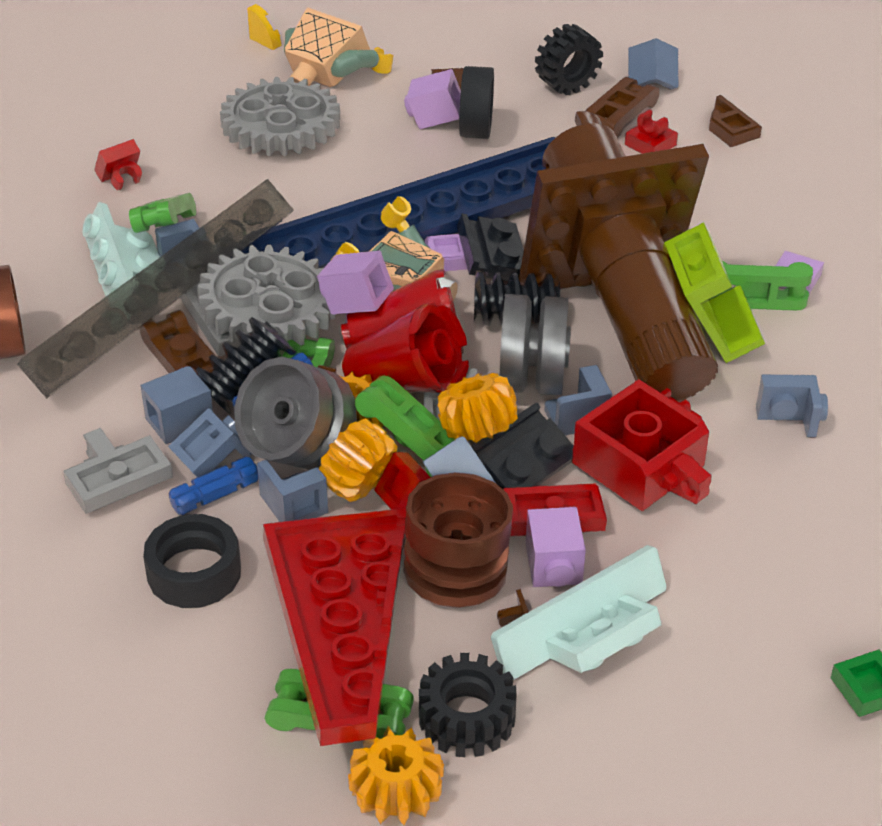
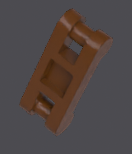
(624, 103)
(179, 351)

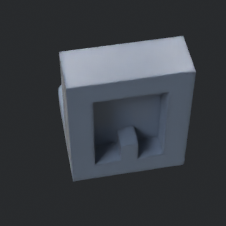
(792, 399)
(207, 443)

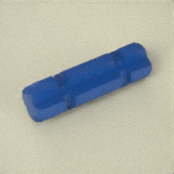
(213, 485)

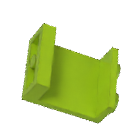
(703, 276)

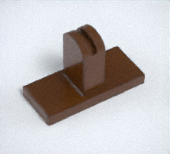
(510, 614)

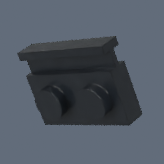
(490, 246)
(526, 452)

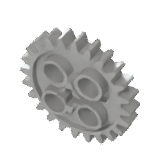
(280, 116)
(267, 288)

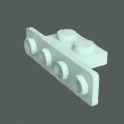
(116, 249)
(588, 619)

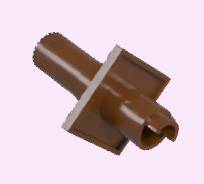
(607, 226)

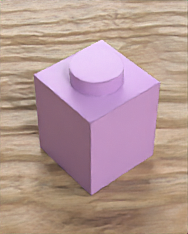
(433, 99)
(355, 282)
(555, 547)

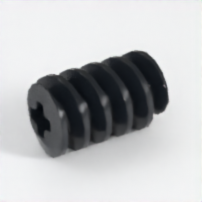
(490, 297)
(253, 350)

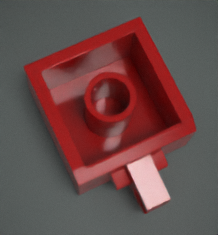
(644, 447)

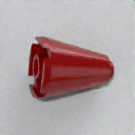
(397, 304)
(414, 350)

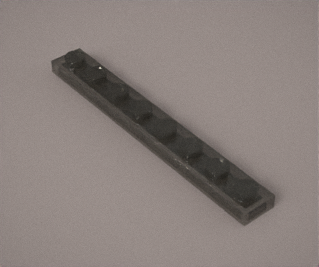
(152, 290)

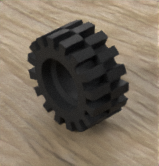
(557, 51)
(462, 728)

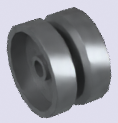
(535, 344)
(292, 411)

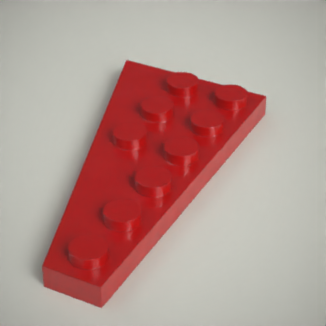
(338, 606)

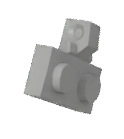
(115, 472)

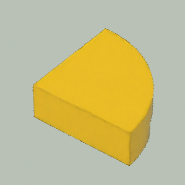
(260, 28)

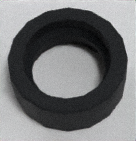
(476, 102)
(198, 587)

